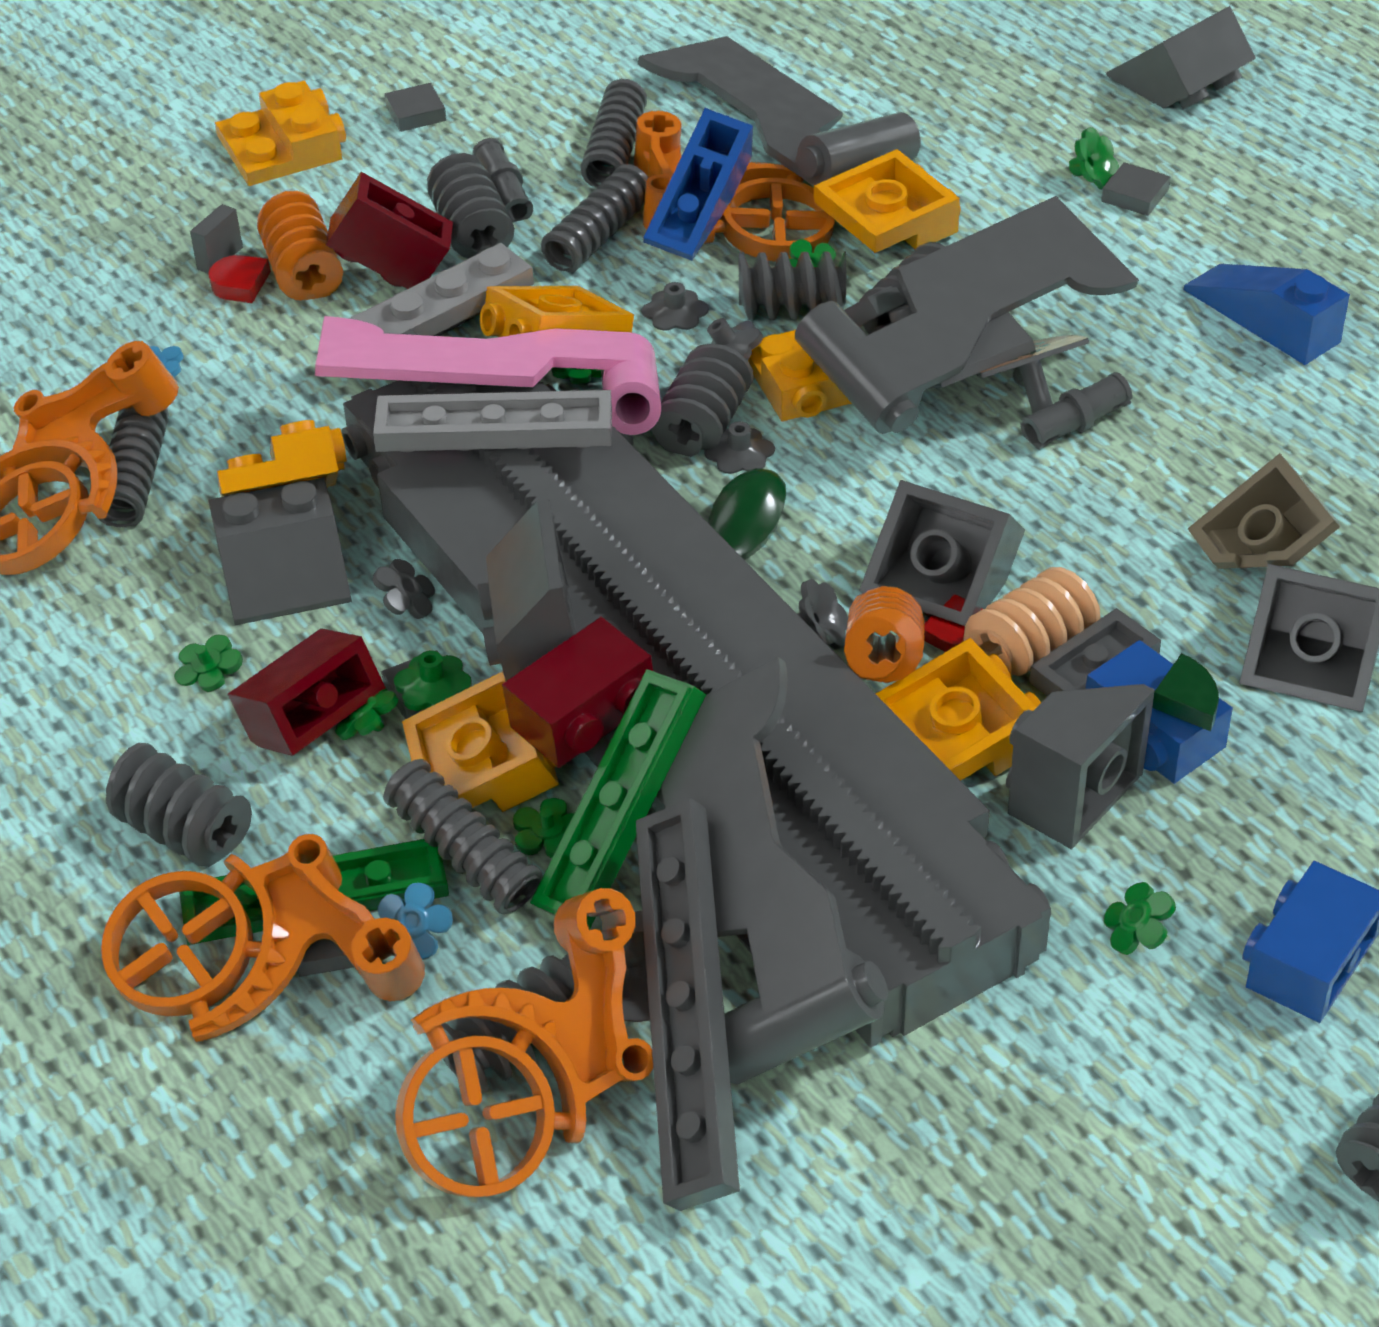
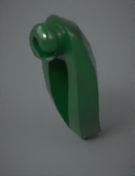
(749, 510)

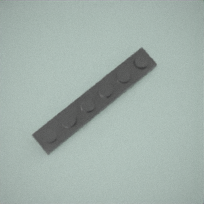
(686, 1007)

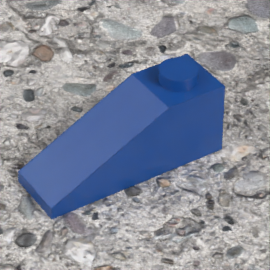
(701, 184)
(1279, 304)

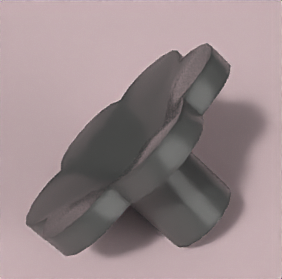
(675, 308)
(740, 338)
(740, 449)
(823, 613)

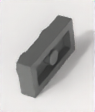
(1070, 663)

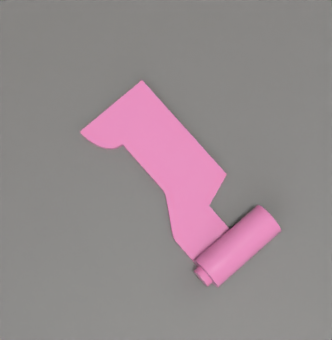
(521, 360)

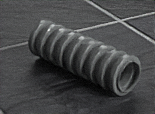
(613, 130)
(595, 218)
(136, 448)
(461, 835)

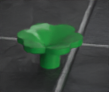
(1094, 158)
(431, 680)

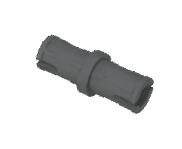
(506, 178)
(1076, 410)

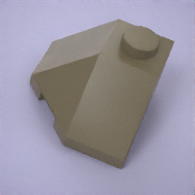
(1265, 521)

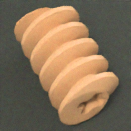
(1034, 619)

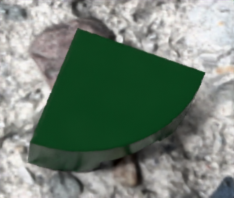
(1188, 693)

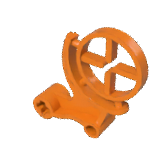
(658, 155)
(60, 436)
(297, 907)
(576, 1037)

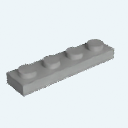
(449, 294)
(493, 421)

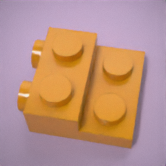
(285, 135)
(890, 203)
(538, 308)
(792, 378)
(296, 455)
(962, 708)
(477, 749)

